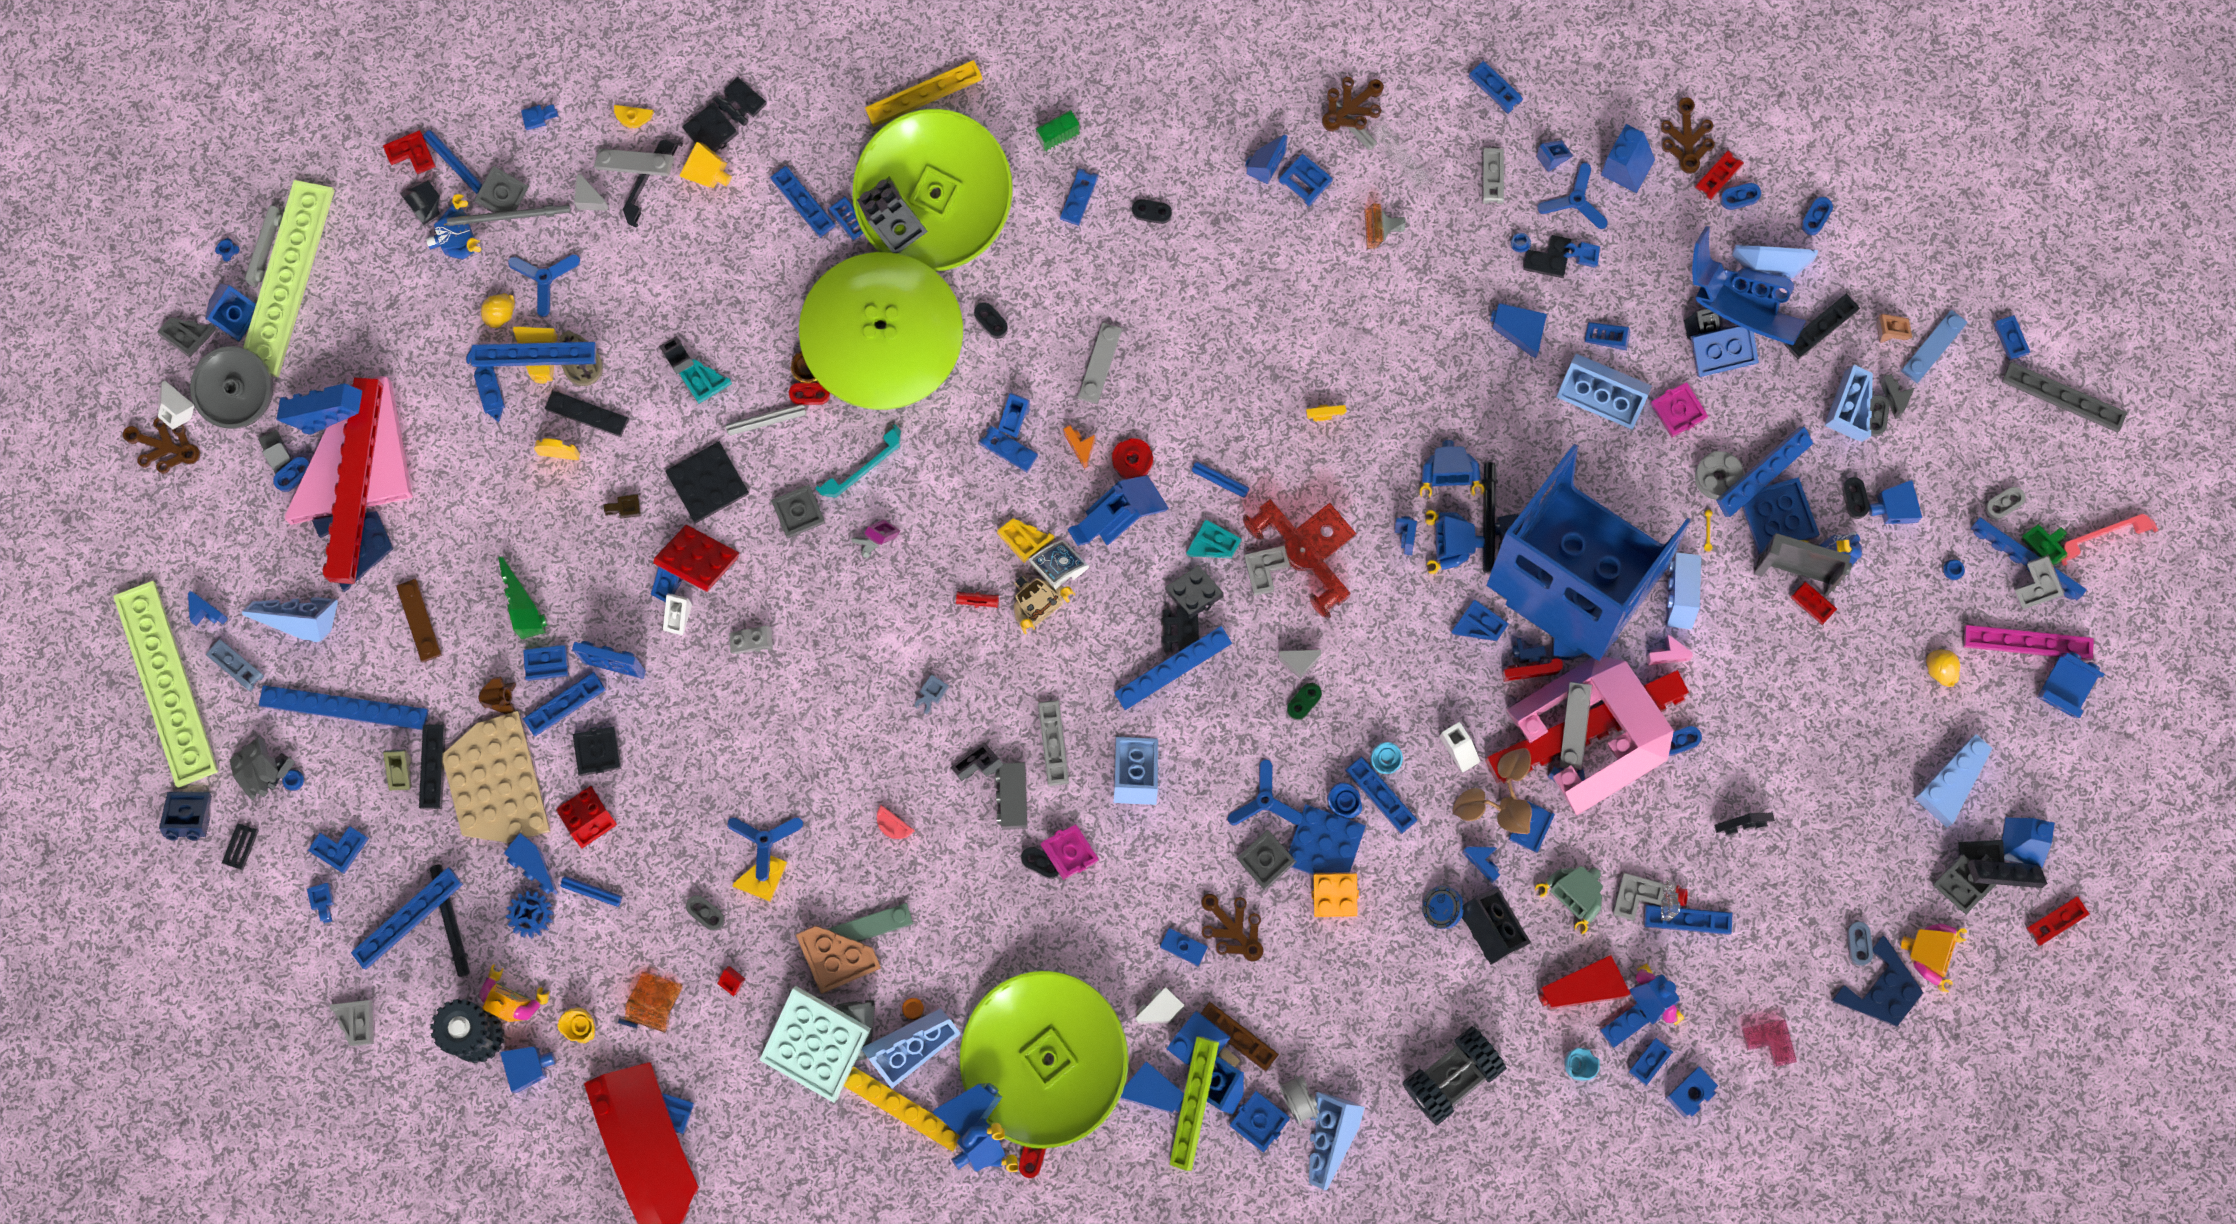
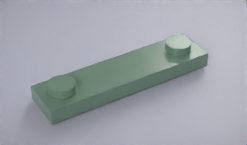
(875, 924)

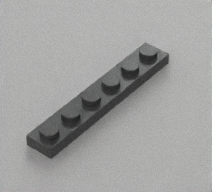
(2064, 397)

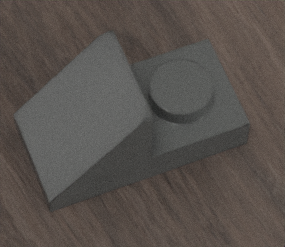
(1897, 400)
(275, 451)

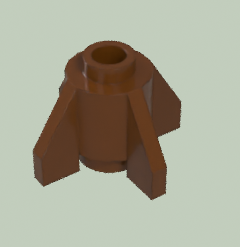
(497, 695)

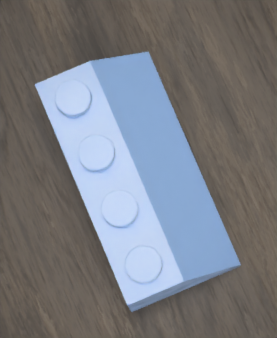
(1604, 391)

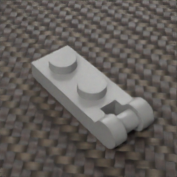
(1493, 175)

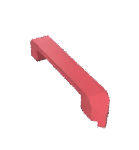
(2140, 523)

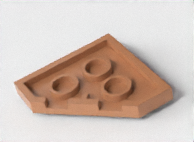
(835, 958)

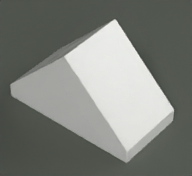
(676, 614)

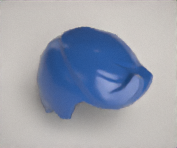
(1344, 800)

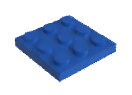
(1780, 510)
(608, 659)
(1325, 842)

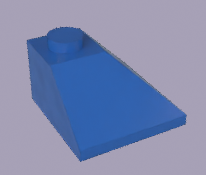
(1267, 159)
(230, 311)
(2027, 840)
(1198, 1025)
(1225, 1086)

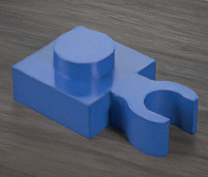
(1585, 254)

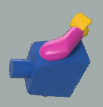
(1656, 996)

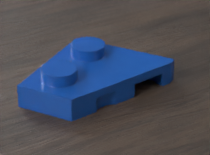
(1480, 623)

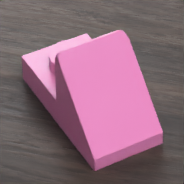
(1675, 653)

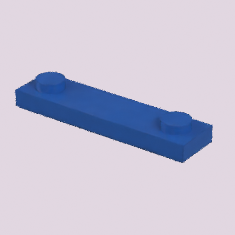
(802, 201)
(564, 704)
(1381, 795)
(1690, 920)

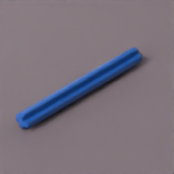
(452, 161)

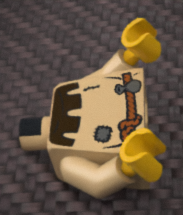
(1037, 601)

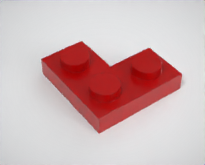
(412, 147)

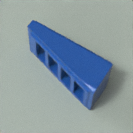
(843, 223)
(1622, 345)

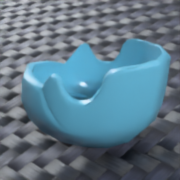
(1388, 752)
(1589, 1064)

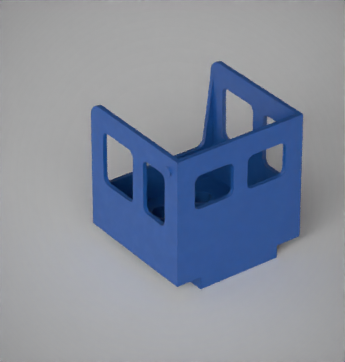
(1577, 565)

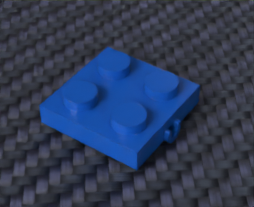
(1259, 1121)

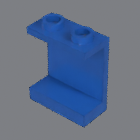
(2069, 684)

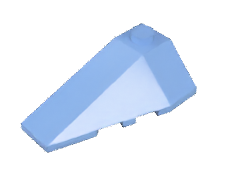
(303, 620)
(1334, 1133)

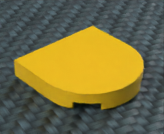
(554, 448)

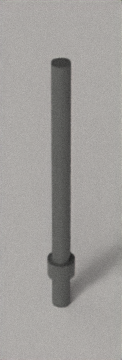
(548, 210)

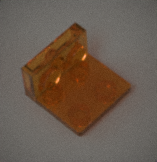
(652, 1001)

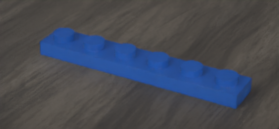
(533, 354)
(1764, 471)
(2020, 554)
(1173, 668)
(407, 918)

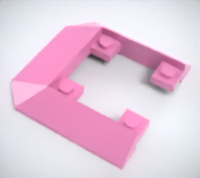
(1637, 750)

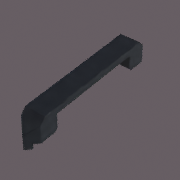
(632, 211)

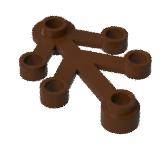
(1351, 107)
(1686, 139)
(164, 447)
(1234, 930)

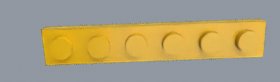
(923, 93)
(901, 1108)

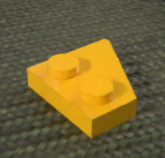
(1024, 539)
(762, 889)

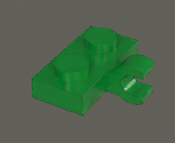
(2044, 544)

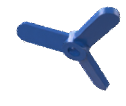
(1578, 192)
(543, 286)
(1273, 805)
(763, 849)

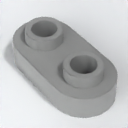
(2004, 503)

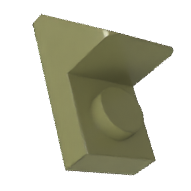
(397, 769)

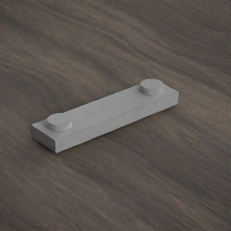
(634, 162)
(255, 270)
(1100, 363)
(1576, 725)
(1053, 743)

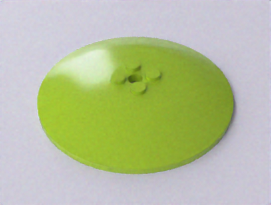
(946, 153)
(888, 364)
(1008, 1047)

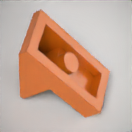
(1082, 449)

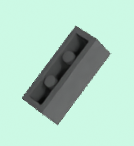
(1012, 796)

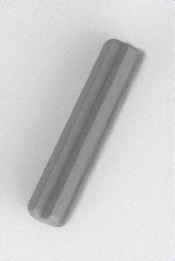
(1363, 135)

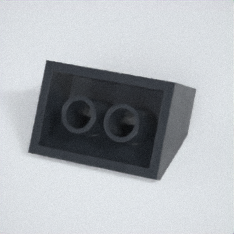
(1494, 926)

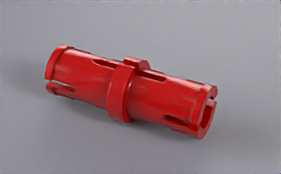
(977, 599)

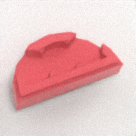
(892, 825)

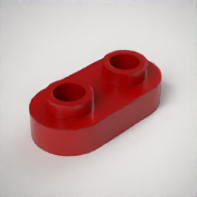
(809, 394)
(1031, 1156)

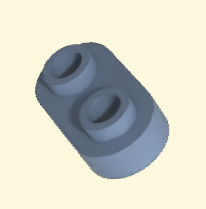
(1861, 943)

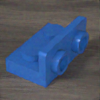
(1406, 527)

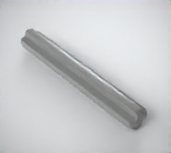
(766, 419)

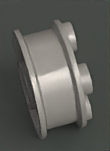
(1717, 462)
(1297, 1099)

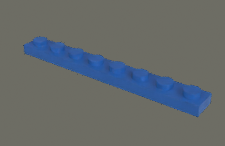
(343, 707)

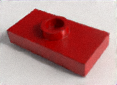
(1813, 603)

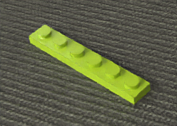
(1194, 1103)

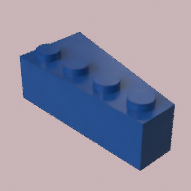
(319, 408)

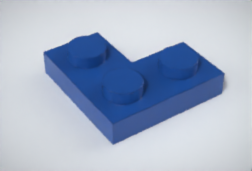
(339, 854)

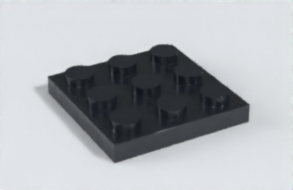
(707, 482)

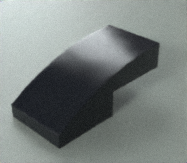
(676, 355)

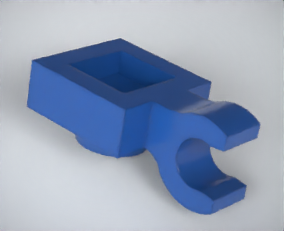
(535, 116)
(320, 898)

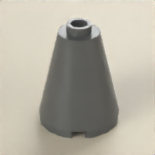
(863, 1013)

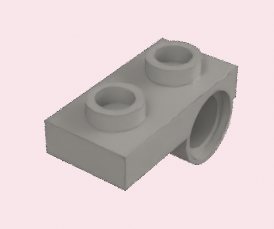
(751, 640)

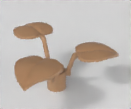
(1513, 814)

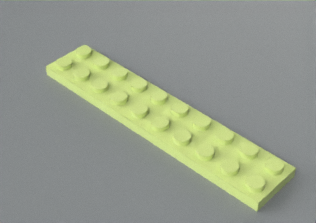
(288, 273)
(165, 684)

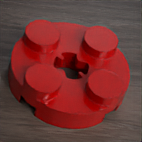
(1128, 448)

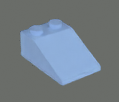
(1136, 770)

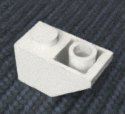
(173, 406)
(1460, 747)
(1161, 1009)

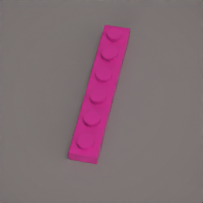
(2026, 642)

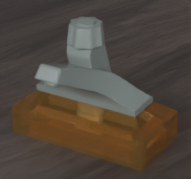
(1379, 225)

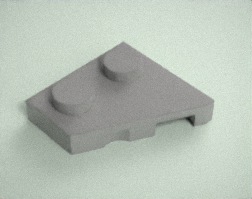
(356, 1021)

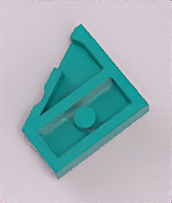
(703, 381)
(1214, 542)

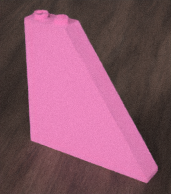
(389, 468)

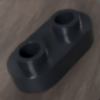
(1151, 213)
(991, 321)
(1856, 498)
(1041, 863)

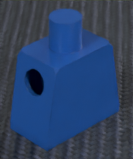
(1897, 505)
(525, 1067)

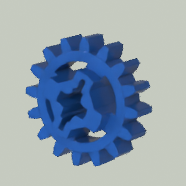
(522, 919)

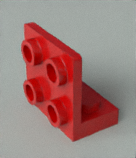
(586, 817)

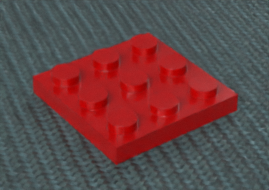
(696, 558)

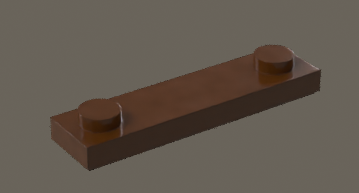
(419, 620)
(1241, 1038)

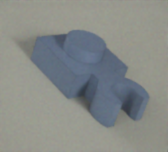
(933, 692)

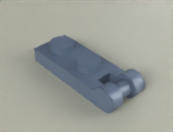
(234, 664)

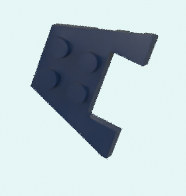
(374, 543)
(1891, 994)

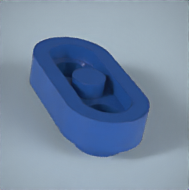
(1739, 196)
(1817, 217)
(291, 472)
(1680, 741)

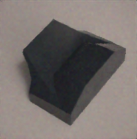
(422, 200)
(1701, 322)

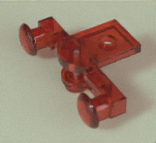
(1308, 548)

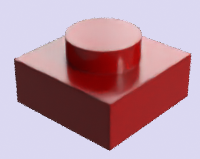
(731, 981)

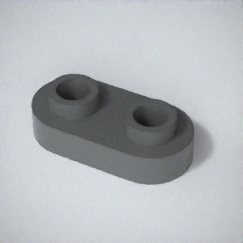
(1879, 417)
(705, 913)

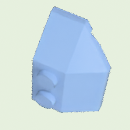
(1774, 260)

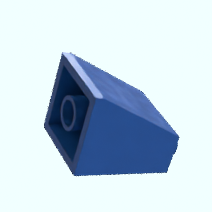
(1629, 159)

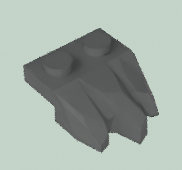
(254, 768)

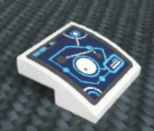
(1058, 563)

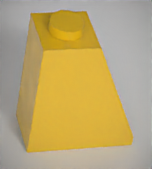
(523, 335)

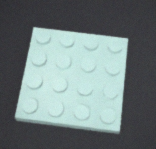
(815, 1044)

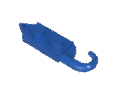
(488, 390)

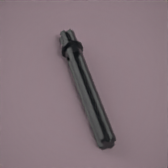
(1489, 483)
(452, 930)

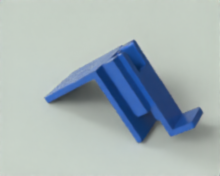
(1118, 510)

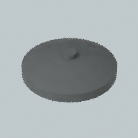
(231, 387)

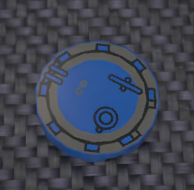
(1443, 907)

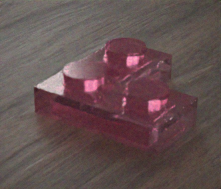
(1776, 1037)

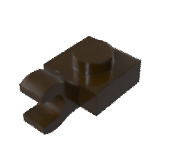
(627, 507)

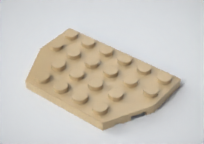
(495, 782)

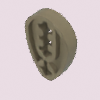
(573, 372)

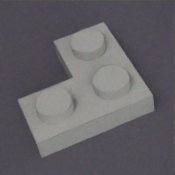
(1261, 564)
(2045, 586)
(1633, 890)

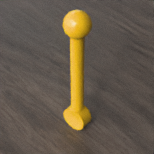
(1708, 547)

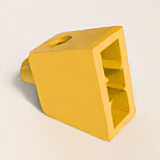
(705, 167)

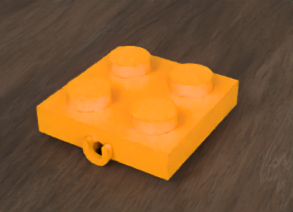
(1335, 894)

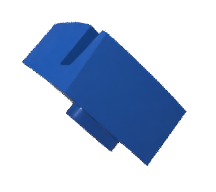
(1746, 302)

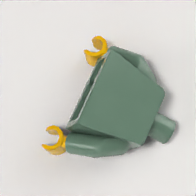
(1577, 891)

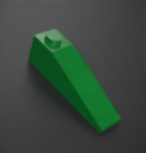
(522, 611)

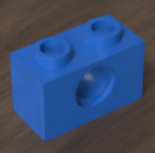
(1702, 1083)

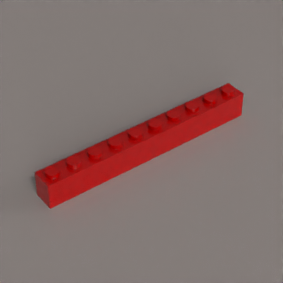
(353, 485)
(1600, 722)

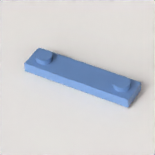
(1934, 346)

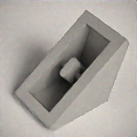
(587, 197)
(1299, 661)

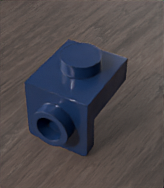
(1530, 655)

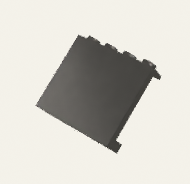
(1804, 560)

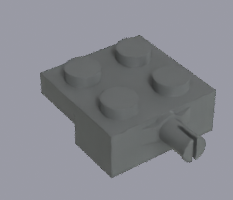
(1959, 885)

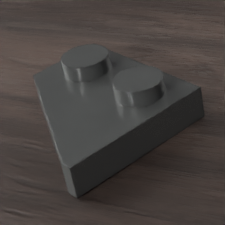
(185, 335)

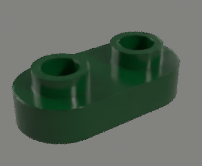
(1305, 701)

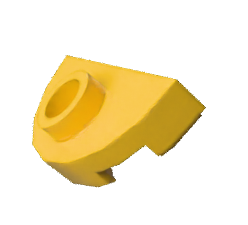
(631, 116)
(1324, 412)

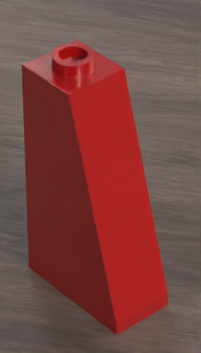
(1588, 985)

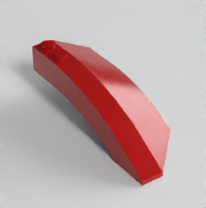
(642, 1144)

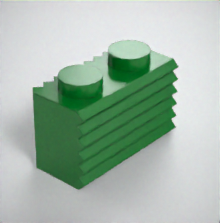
(1058, 130)

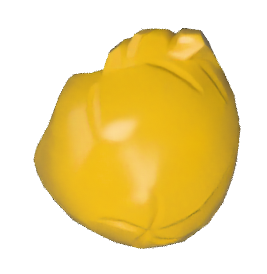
(497, 310)
(1943, 667)
(577, 1025)

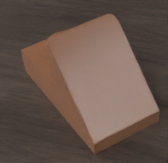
(1893, 327)

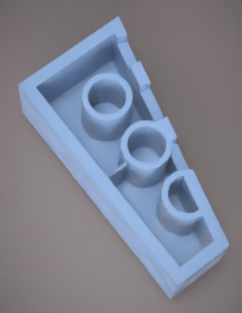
(1953, 783)
(910, 1046)

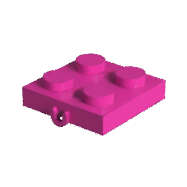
(1679, 410)
(1069, 851)

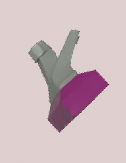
(877, 535)

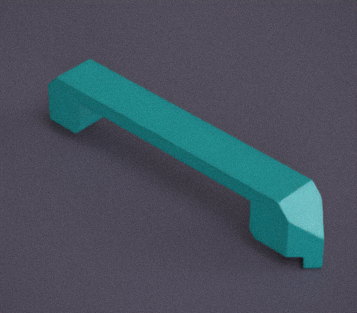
(832, 488)

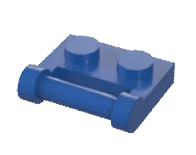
(1309, 174)

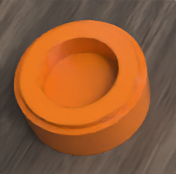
(912, 1008)

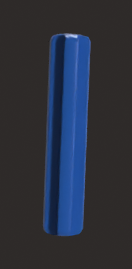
(1220, 479)
(591, 891)

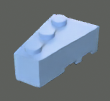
(1851, 406)
(1684, 590)

